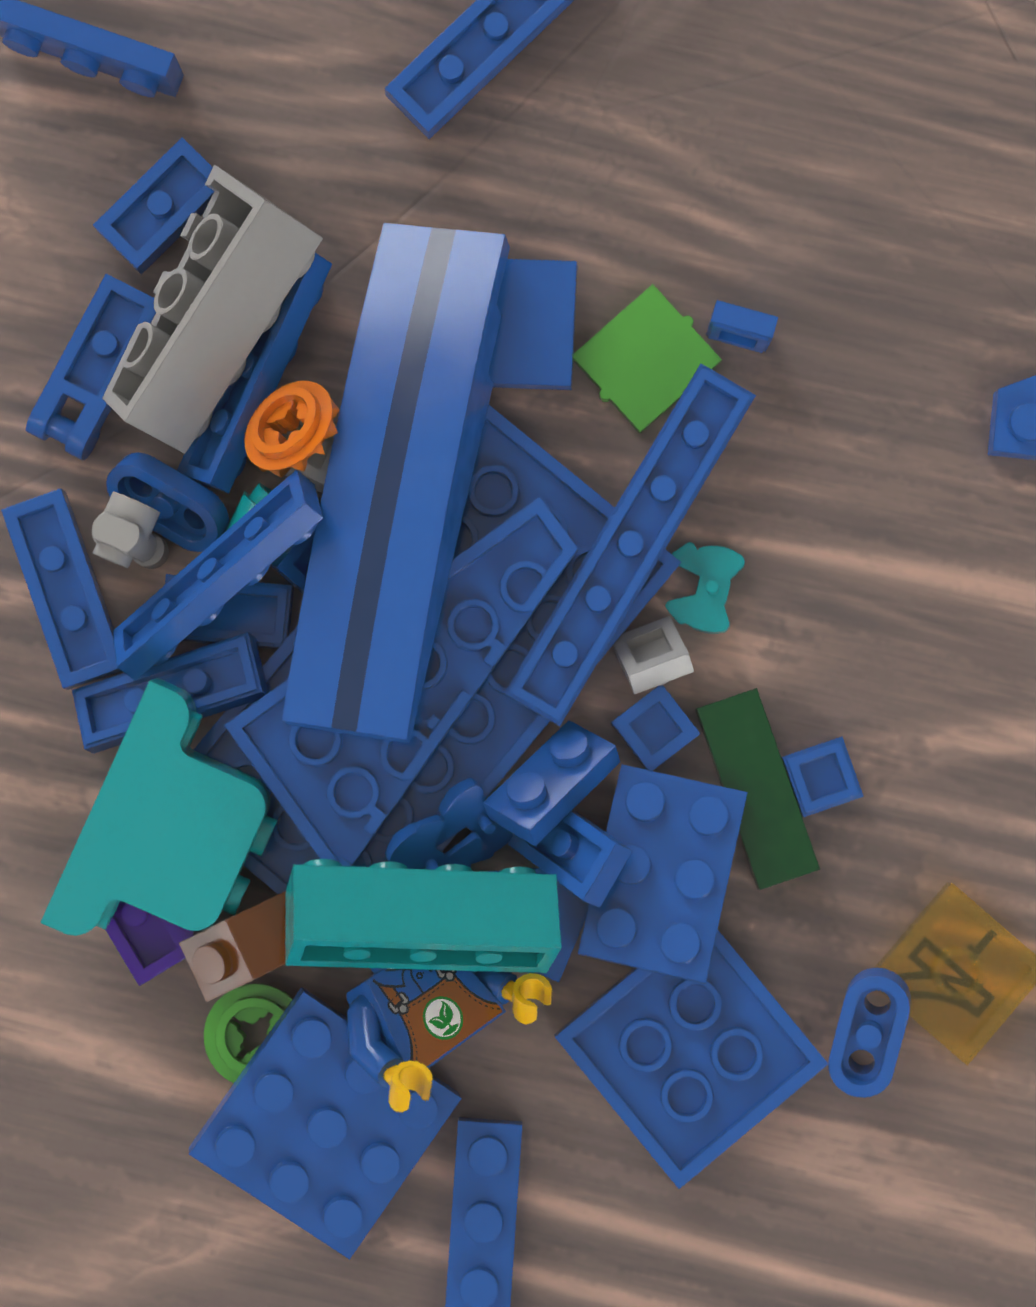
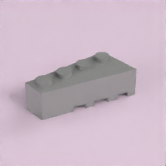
(210, 312)

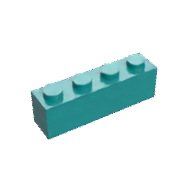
(421, 918)

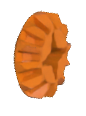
(282, 413)

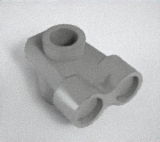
(126, 534)

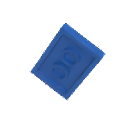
(675, 882)

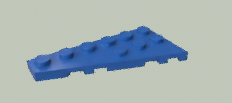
(348, 784)

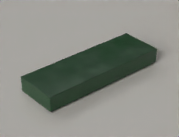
(751, 762)

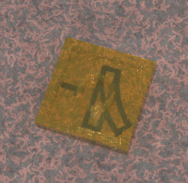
(961, 972)

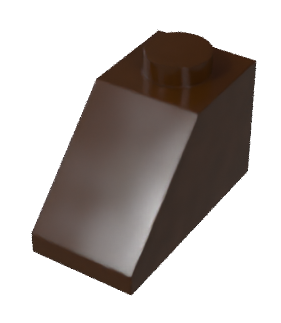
(238, 948)

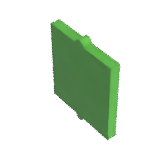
(645, 358)

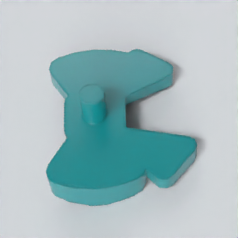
(715, 568)

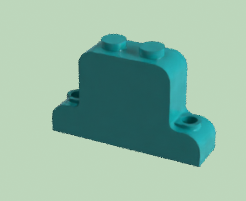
(163, 827)

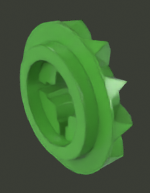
(223, 1035)

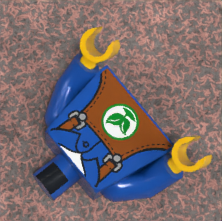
(415, 1017)

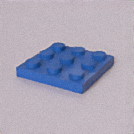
(691, 1059)
(317, 1130)

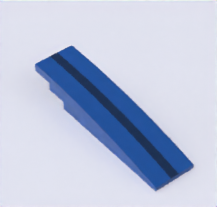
(397, 481)

